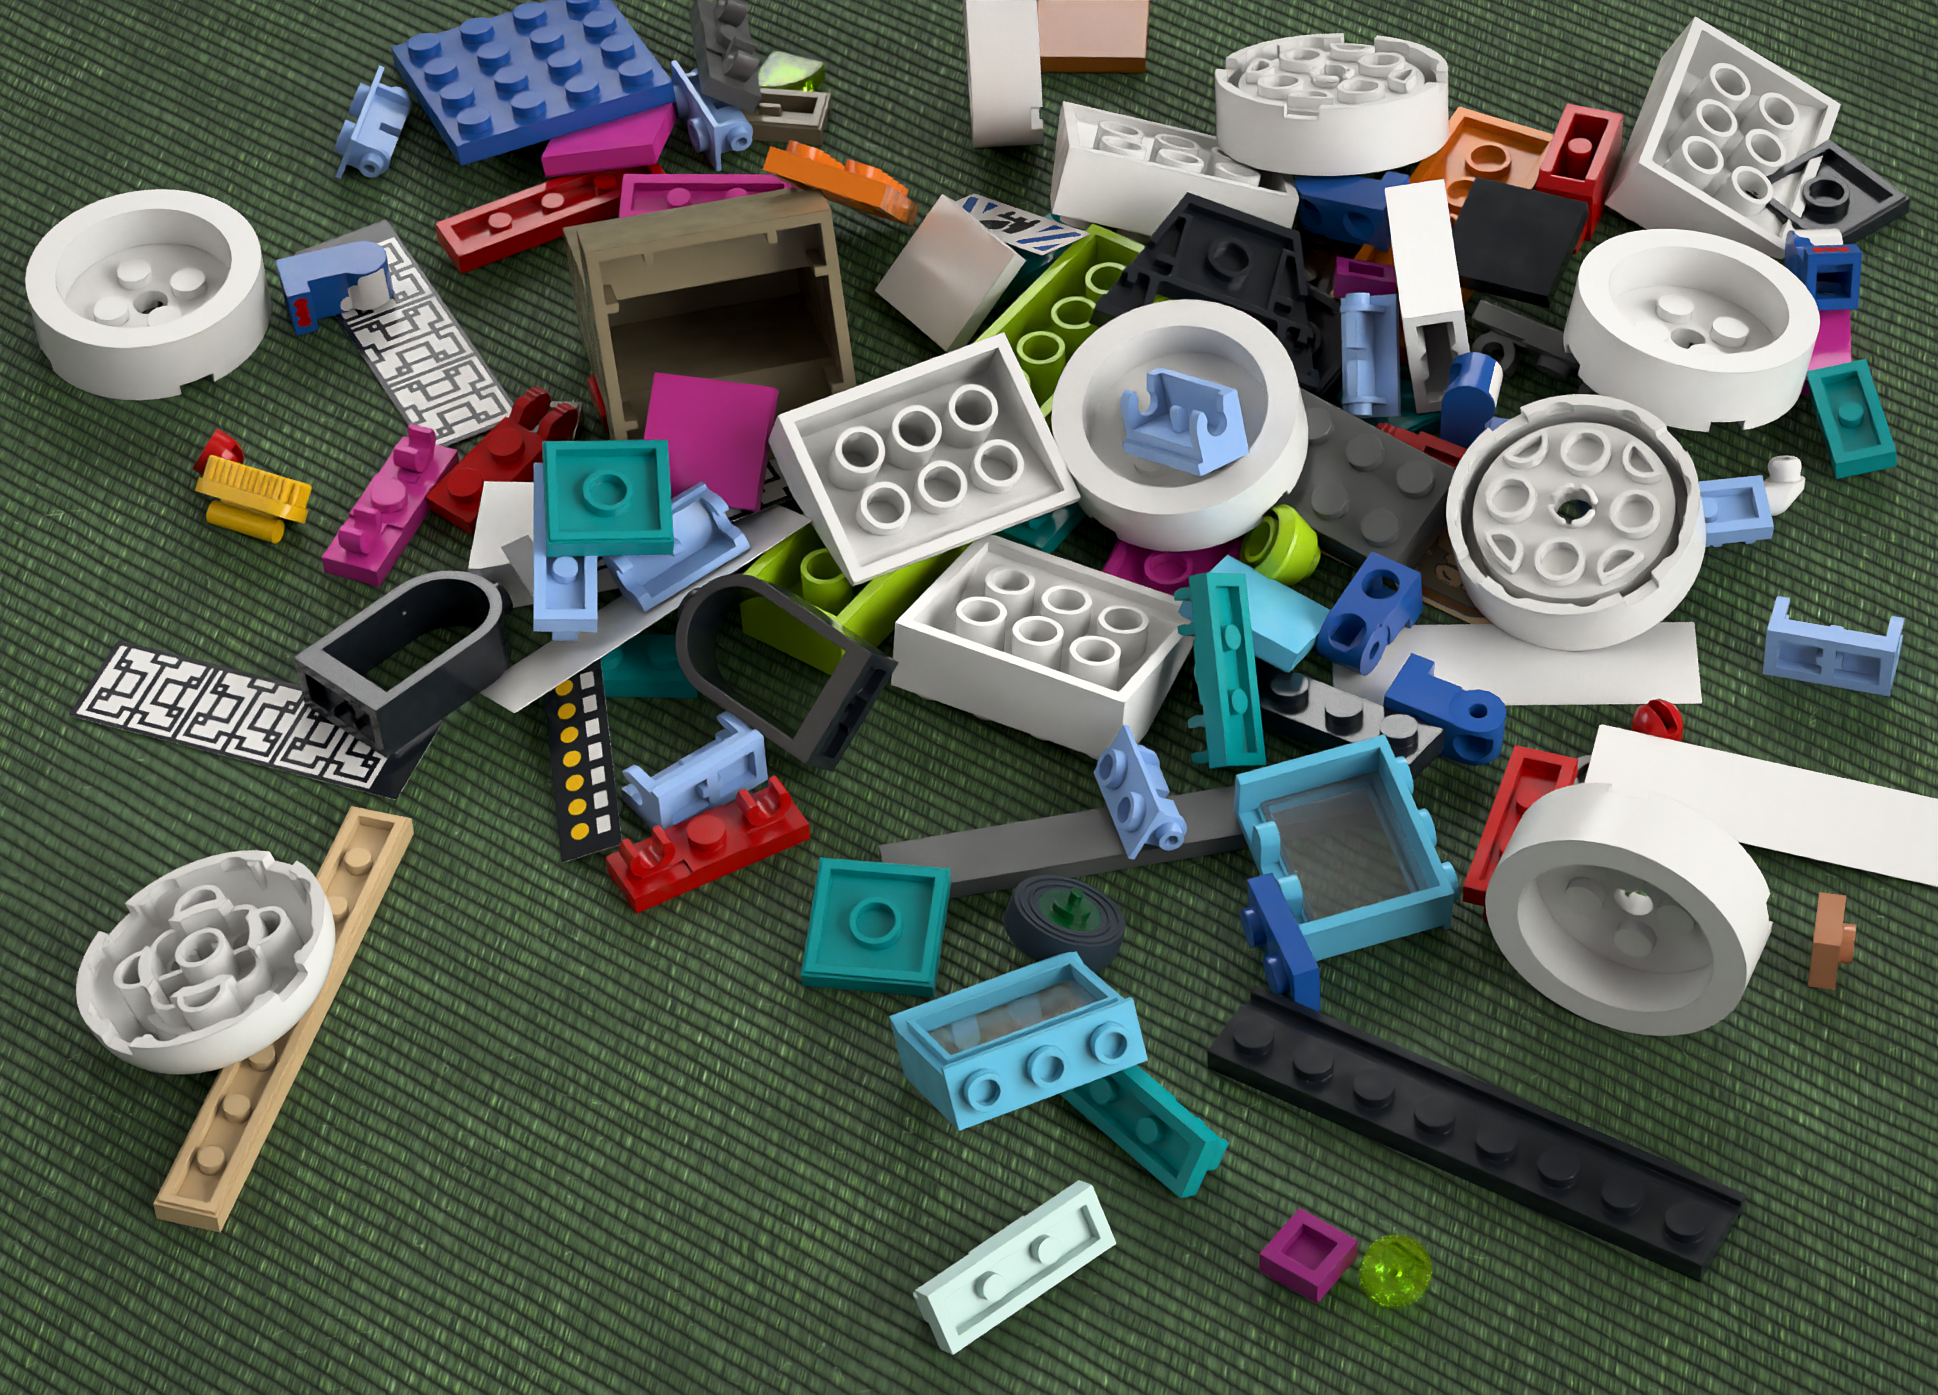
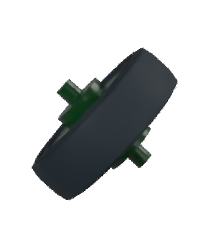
(1064, 916)

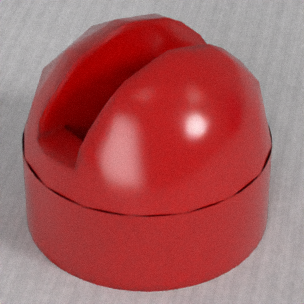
(222, 446)
(1654, 715)

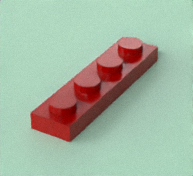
(532, 216)

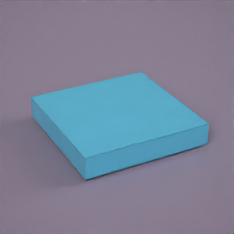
(1282, 620)

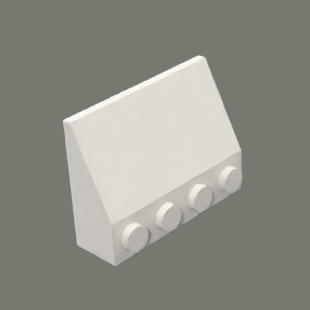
(1713, 130)
(1138, 170)
(922, 460)
(1042, 645)

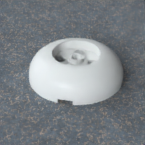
(209, 963)

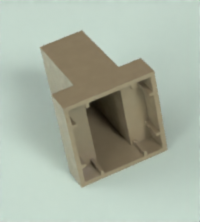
(712, 294)

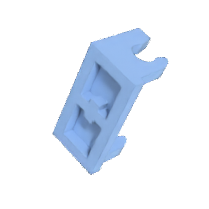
(1187, 424)
(701, 544)
(1831, 653)
(701, 778)

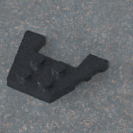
(1224, 259)

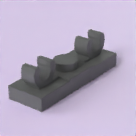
(725, 52)
(1516, 334)

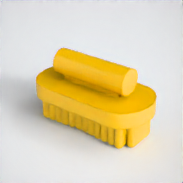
(252, 499)

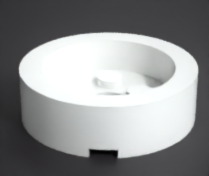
(1003, 72)
(1332, 105)
(126, 257)
(1665, 288)
(1154, 502)
(1603, 572)
(1635, 960)

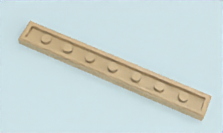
(252, 1091)

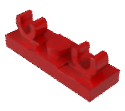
(1525, 780)
(707, 846)

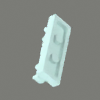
(1014, 1267)

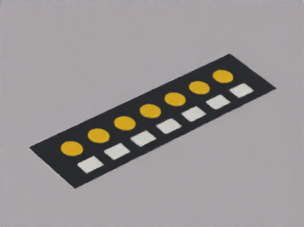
(582, 765)

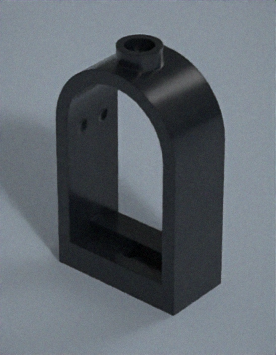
(842, 701)
(386, 721)

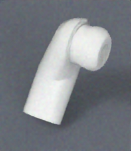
(1784, 483)

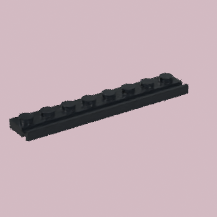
(1478, 1132)

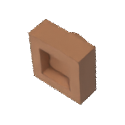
(1831, 942)

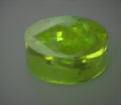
(1395, 1271)

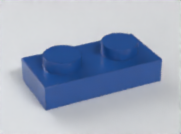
(1287, 959)

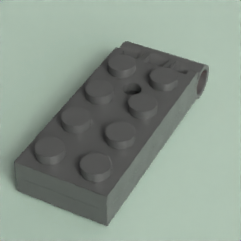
(1367, 490)

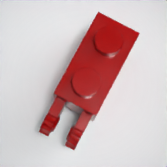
(1583, 160)

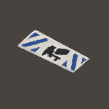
(1019, 226)

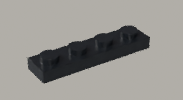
(1334, 718)

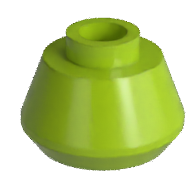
(1281, 546)

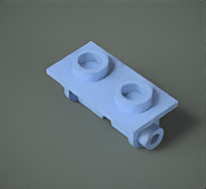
(711, 124)
(372, 139)
(1370, 355)
(1137, 796)

